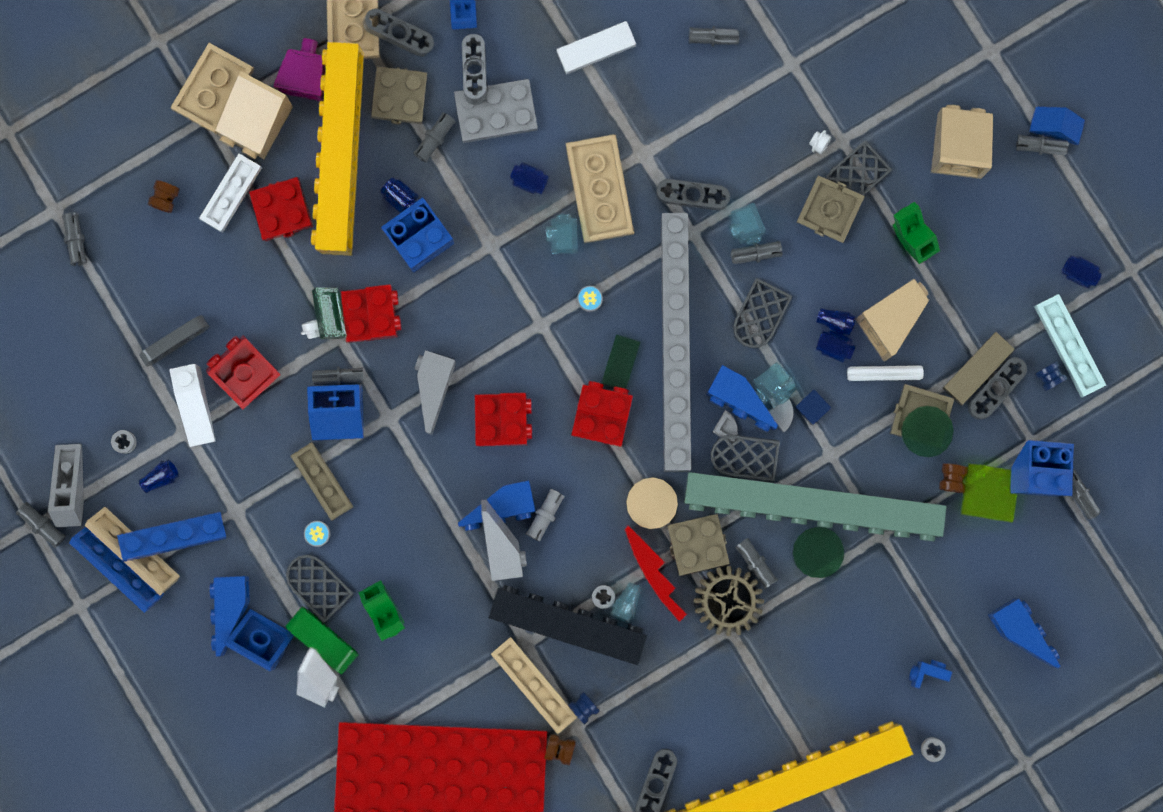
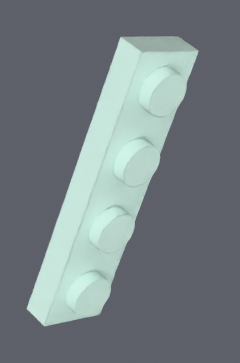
(1070, 345)

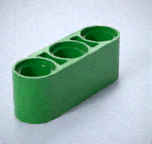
(322, 639)

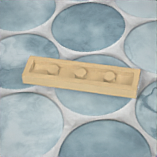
(150, 569)
(534, 685)

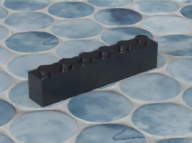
(568, 626)

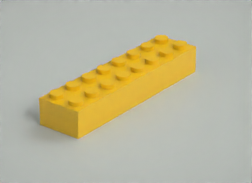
(338, 148)

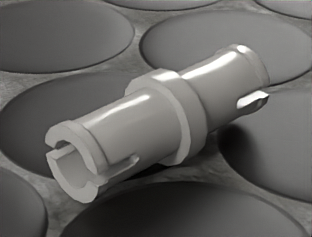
(545, 515)

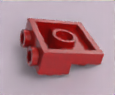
(370, 313)
(241, 371)
(602, 414)
(502, 419)

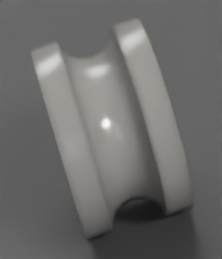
(117, 446)
(609, 592)
(936, 742)

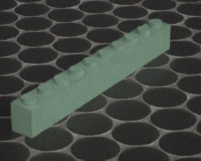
(814, 505)

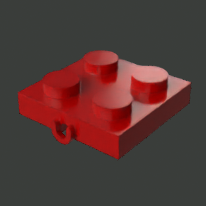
(281, 209)

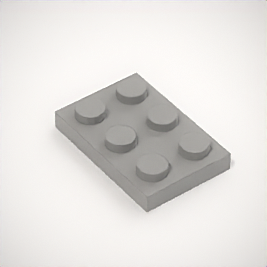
(503, 113)

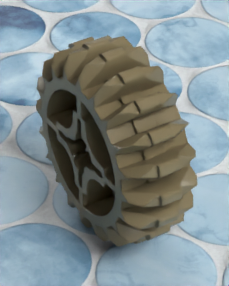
(721, 622)

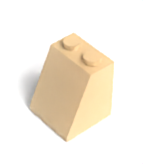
(253, 116)
(963, 142)
(893, 318)

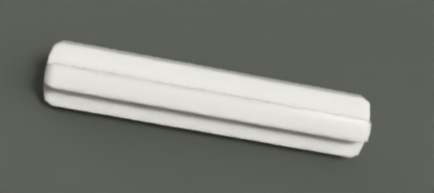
(879, 373)

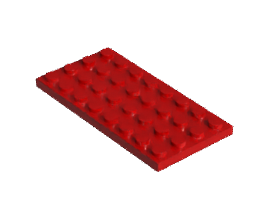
(439, 769)

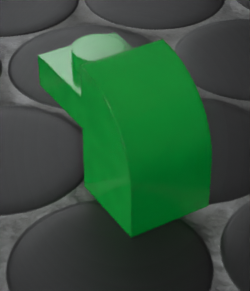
(914, 233)
(382, 610)

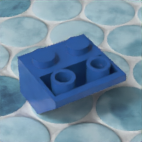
(418, 235)
(336, 412)
(1043, 469)

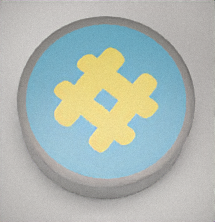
(589, 298)
(317, 533)

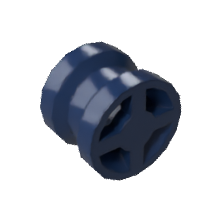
(1051, 376)
(584, 708)

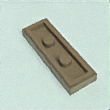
(978, 368)
(322, 481)

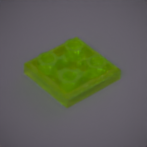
(988, 493)

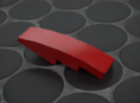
(649, 564)

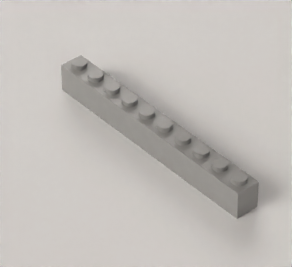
(675, 342)

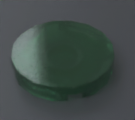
(927, 431)
(818, 552)

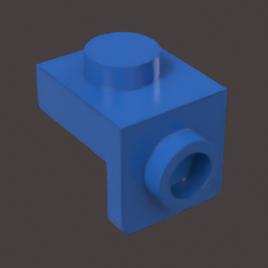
(463, 14)
(933, 669)

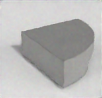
(783, 415)
(726, 426)

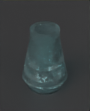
(626, 604)

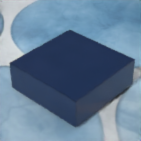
(813, 407)

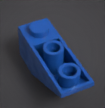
(738, 394)
(507, 502)
(230, 602)
(1017, 627)

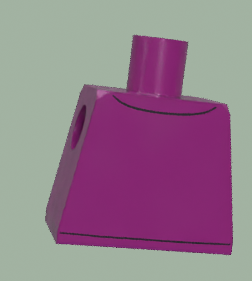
(301, 72)

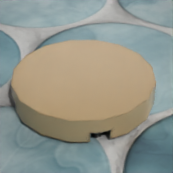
(652, 503)

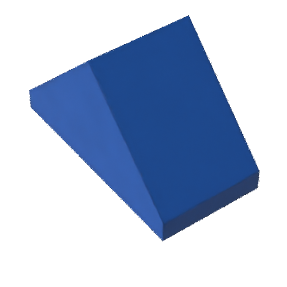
(1057, 124)

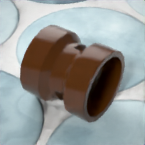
(163, 196)
(953, 478)
(566, 749)

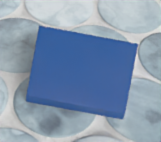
(260, 640)

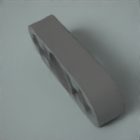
(418, 33)
(468, 60)
(700, 187)
(174, 340)
(990, 407)
(666, 781)

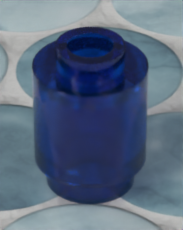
(529, 178)
(398, 194)
(1081, 271)
(835, 346)

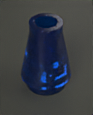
(838, 321)
(160, 476)

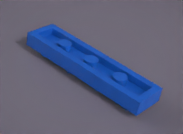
(171, 537)
(115, 569)

